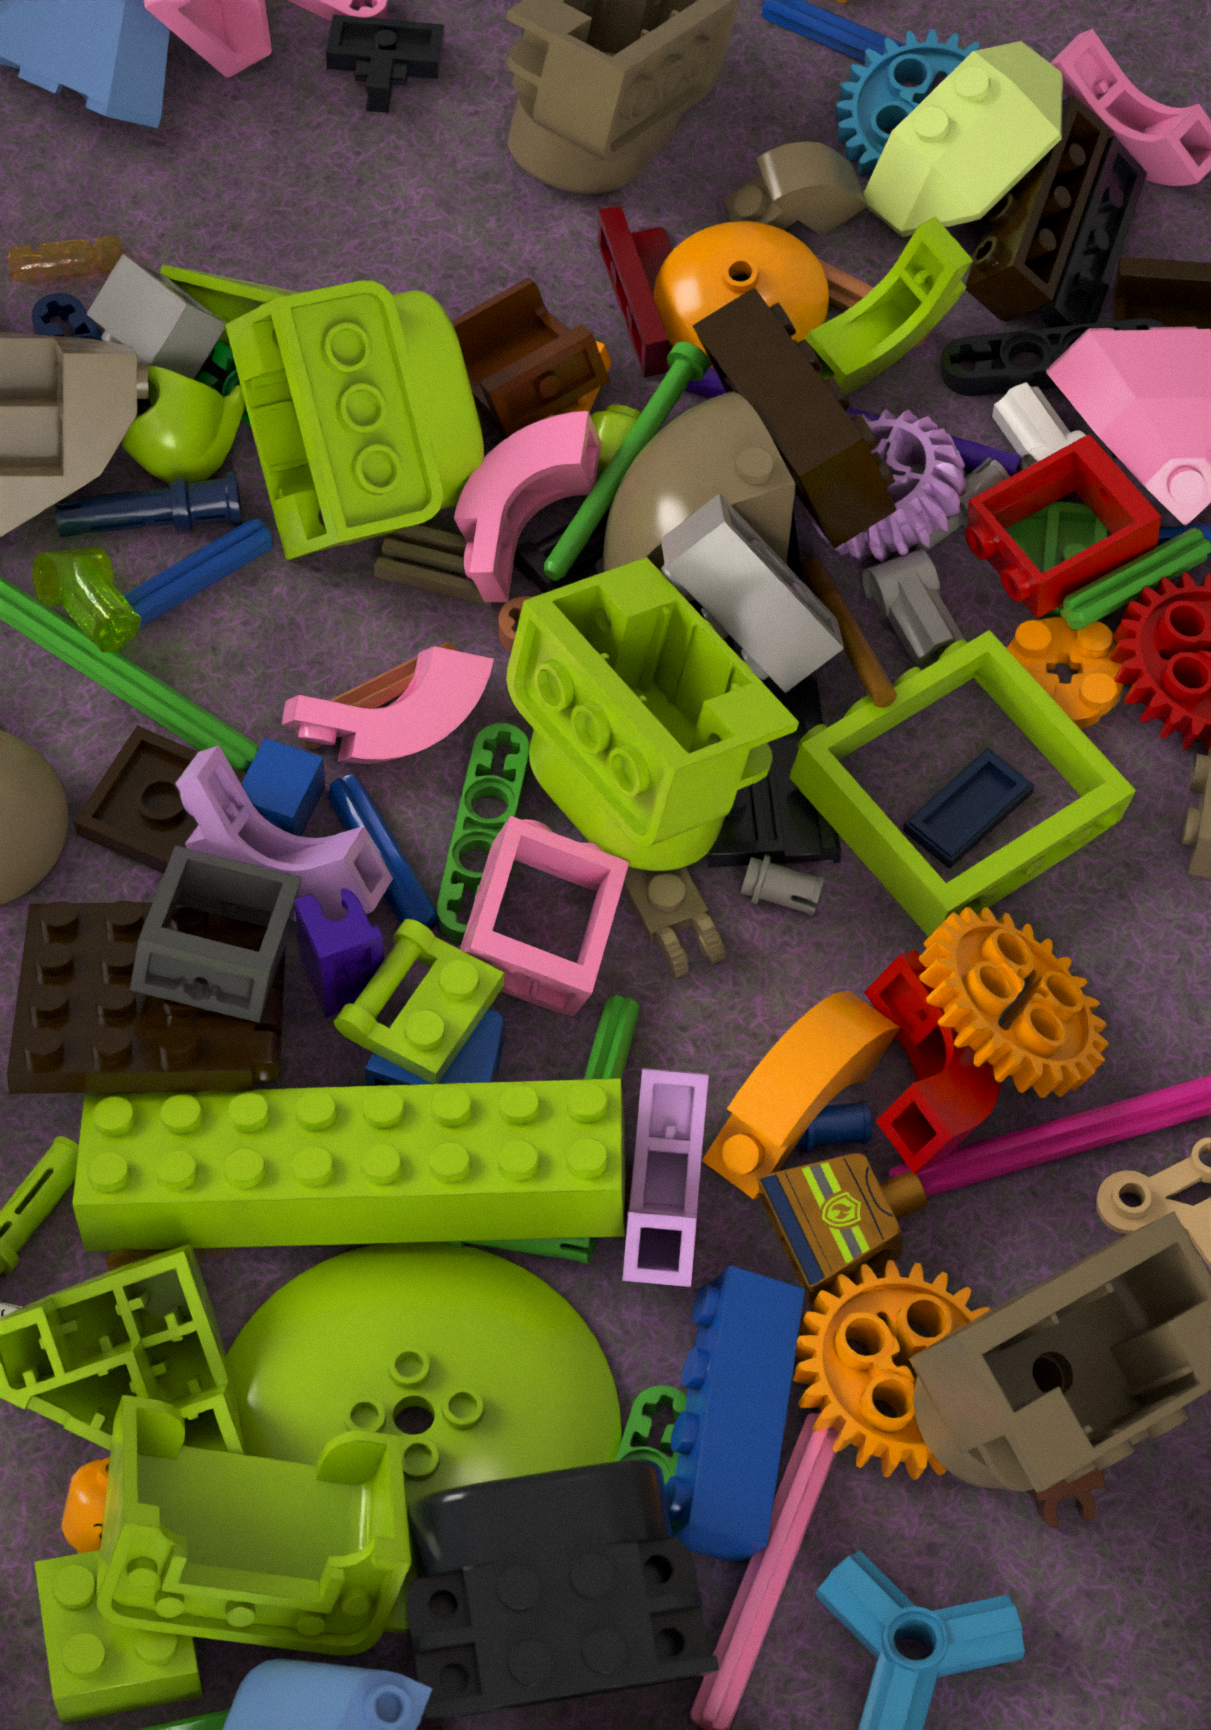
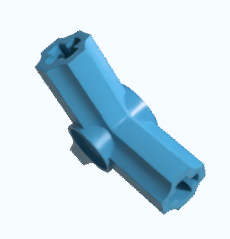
(956, 1636)

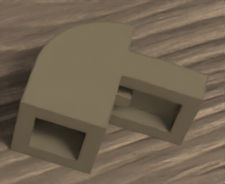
(799, 184)

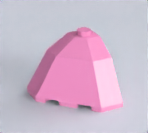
(1148, 405)

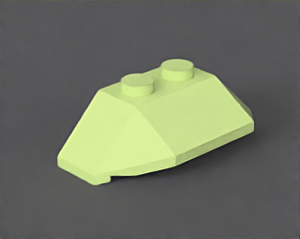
(969, 140)

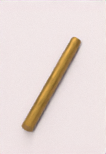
(855, 644)

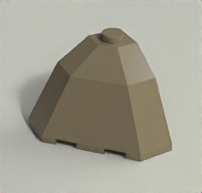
(60, 416)

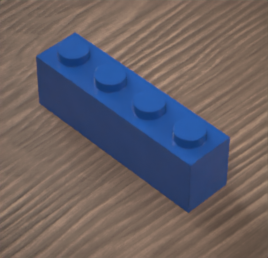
(733, 1413)

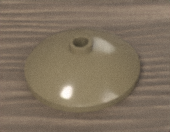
(30, 818)

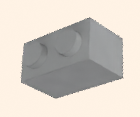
(155, 318)

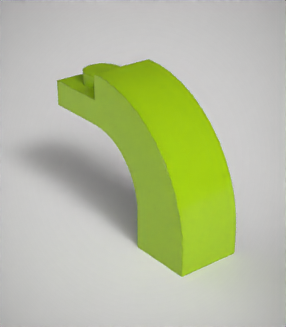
(895, 312)

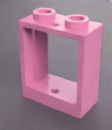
(529, 971)

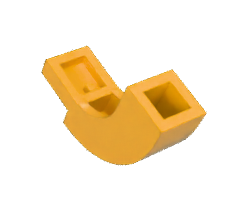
(793, 1083)

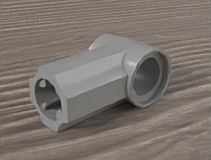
(911, 601)

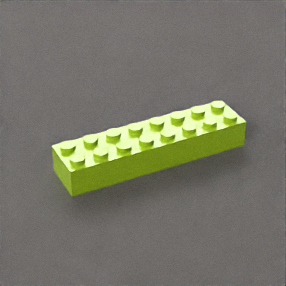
(351, 1165)

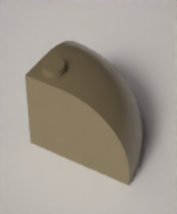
(687, 463)

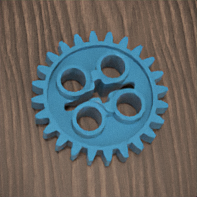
(879, 102)

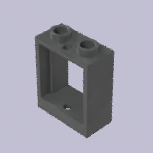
(235, 976)

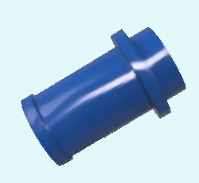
(838, 1125)

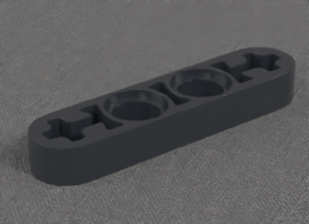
(1045, 342)

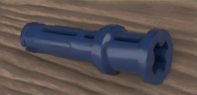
(179, 504)

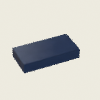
(968, 808)

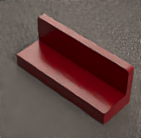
(633, 267)

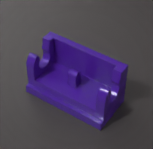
(337, 954)

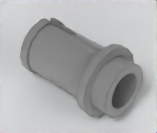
(782, 885)

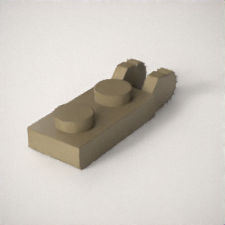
(668, 904)

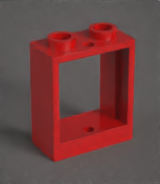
(1103, 488)

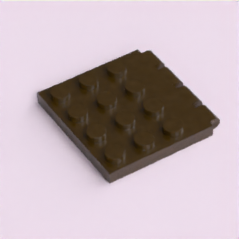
(92, 1034)

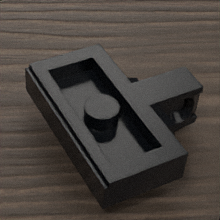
(384, 53)

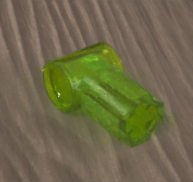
(84, 586)

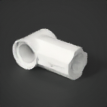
(1032, 424)

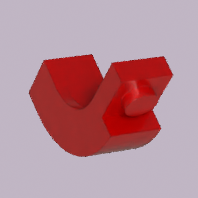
(949, 1090)

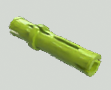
(36, 1199)

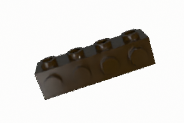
(1037, 221)

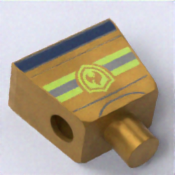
(838, 1217)

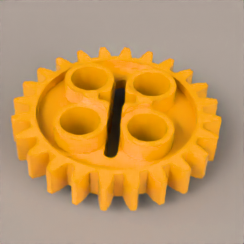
(1047, 1032)
(849, 1382)

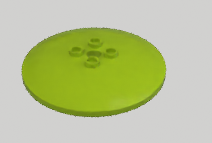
(434, 1328)

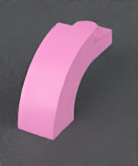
(1163, 139)
(515, 482)
(432, 706)

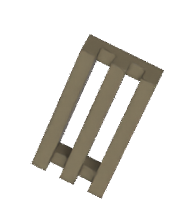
(431, 548)

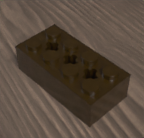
(803, 413)

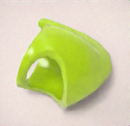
(185, 427)

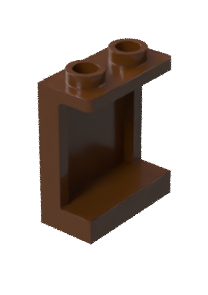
(525, 359)

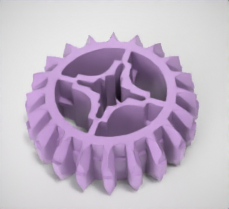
(919, 498)

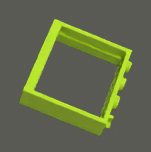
(891, 854)

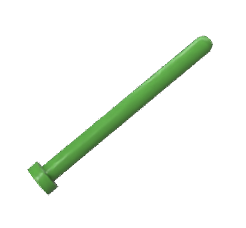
(687, 365)

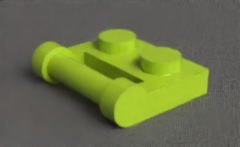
(438, 1013)

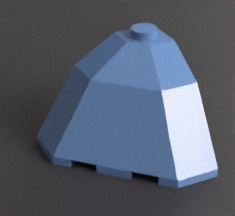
(97, 47)

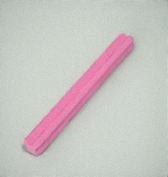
(765, 1578)

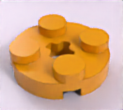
(1085, 650)

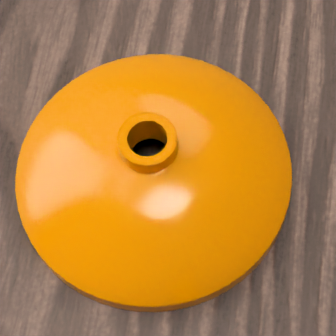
(701, 268)

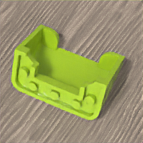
(251, 1541)

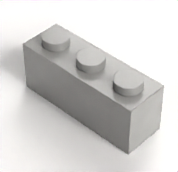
(750, 594)

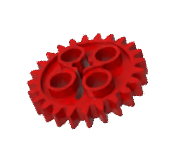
(1168, 657)

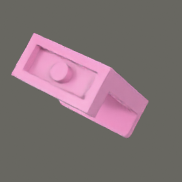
(221, 31)

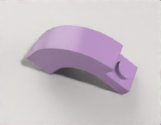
(237, 831)
(666, 1178)

